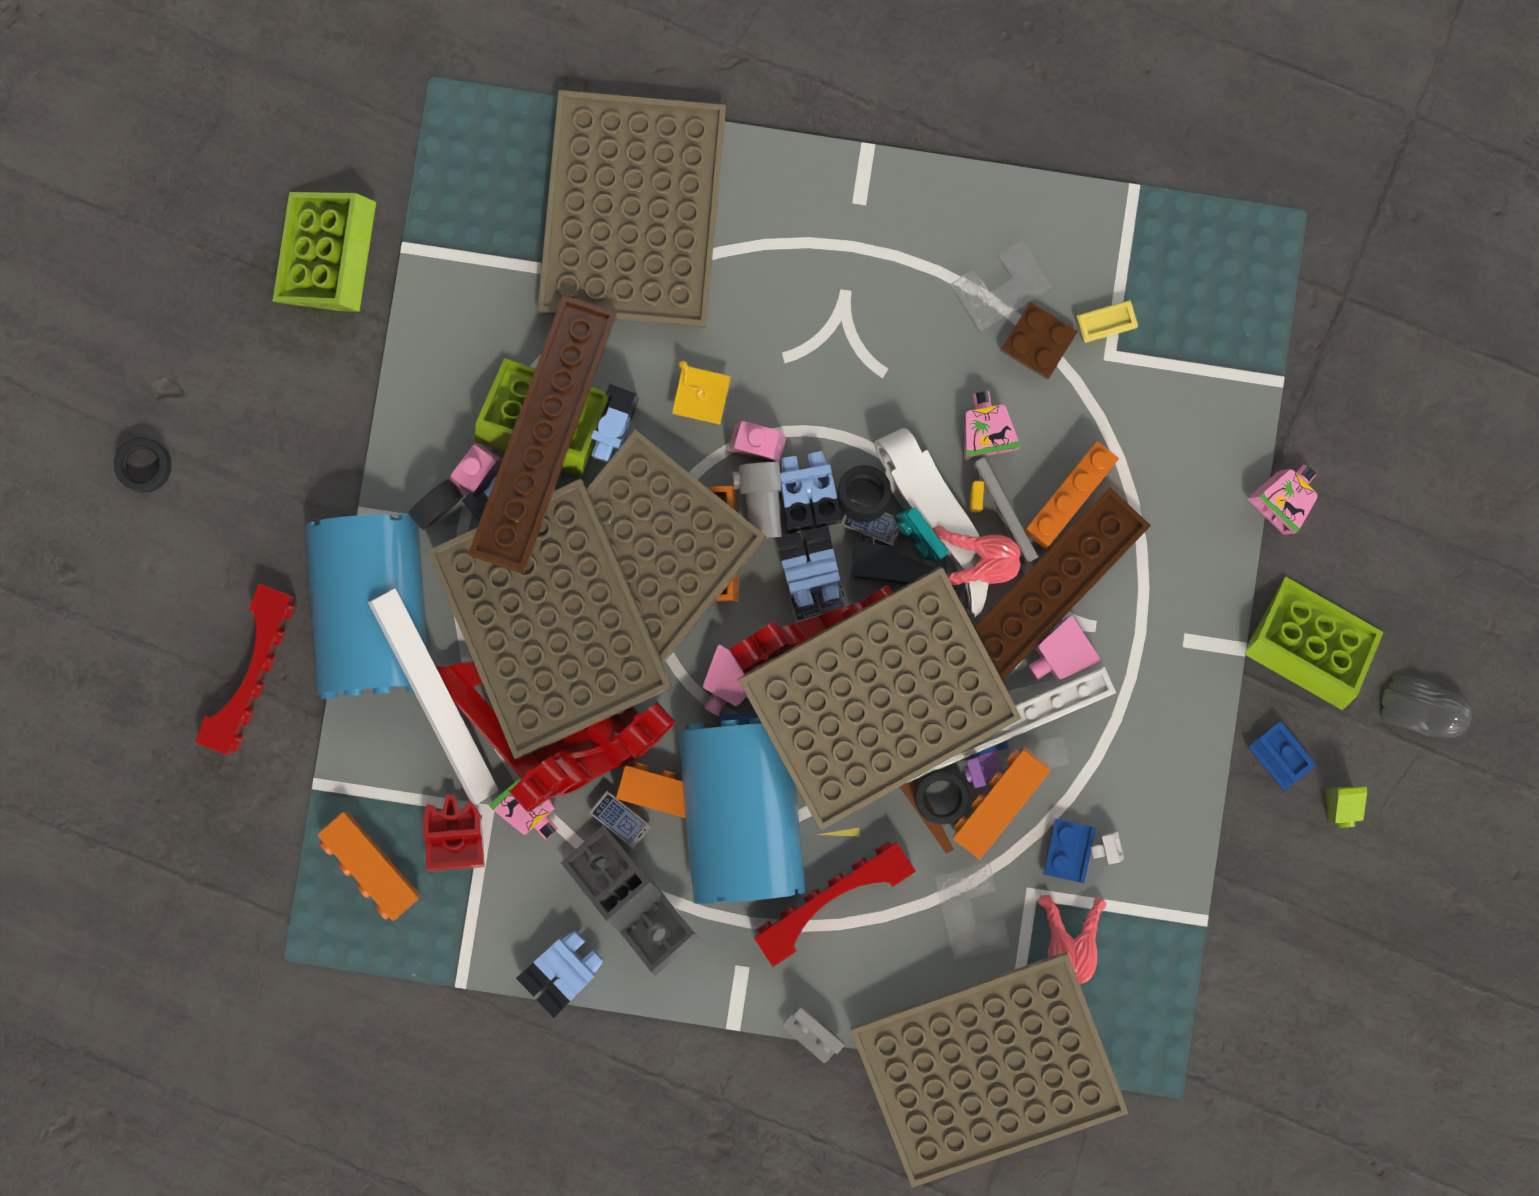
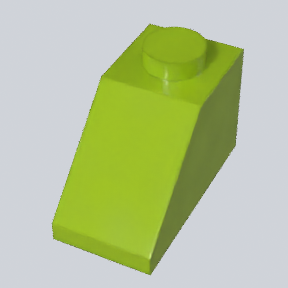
(1346, 805)

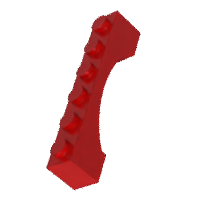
(270, 612)
(779, 938)

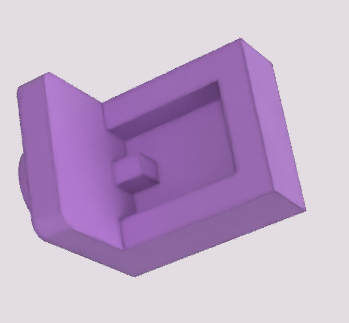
(982, 768)

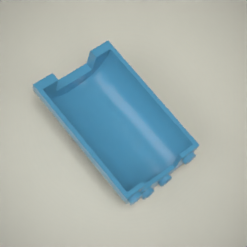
(348, 567)
(739, 815)

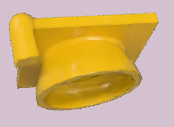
(701, 394)

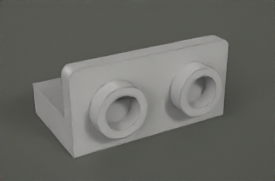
(813, 1034)

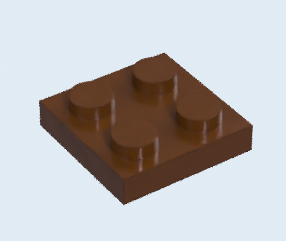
(1039, 340)

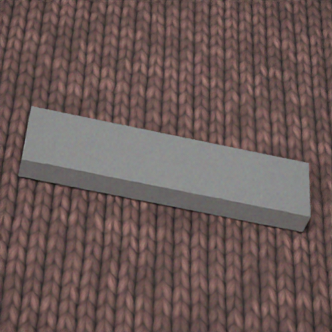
(1004, 510)

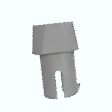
(761, 489)

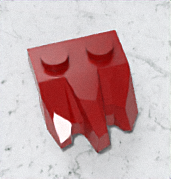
(453, 837)

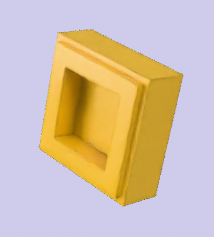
(976, 496)

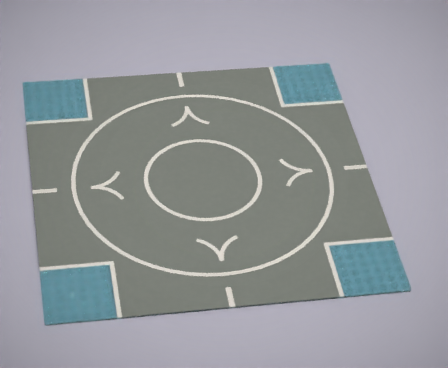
(836, 334)

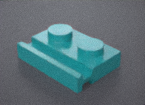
(926, 542)

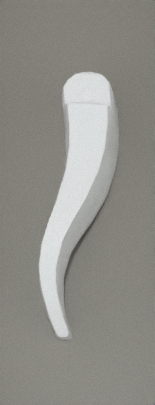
(920, 485)

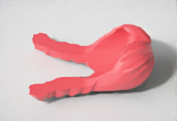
(998, 553)
(1081, 949)

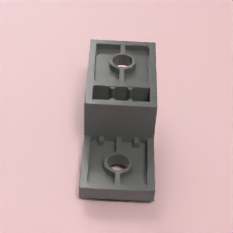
(629, 900)

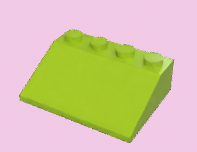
(324, 250)
(504, 405)
(1314, 644)

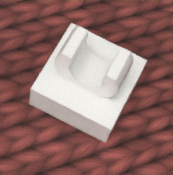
(1111, 848)

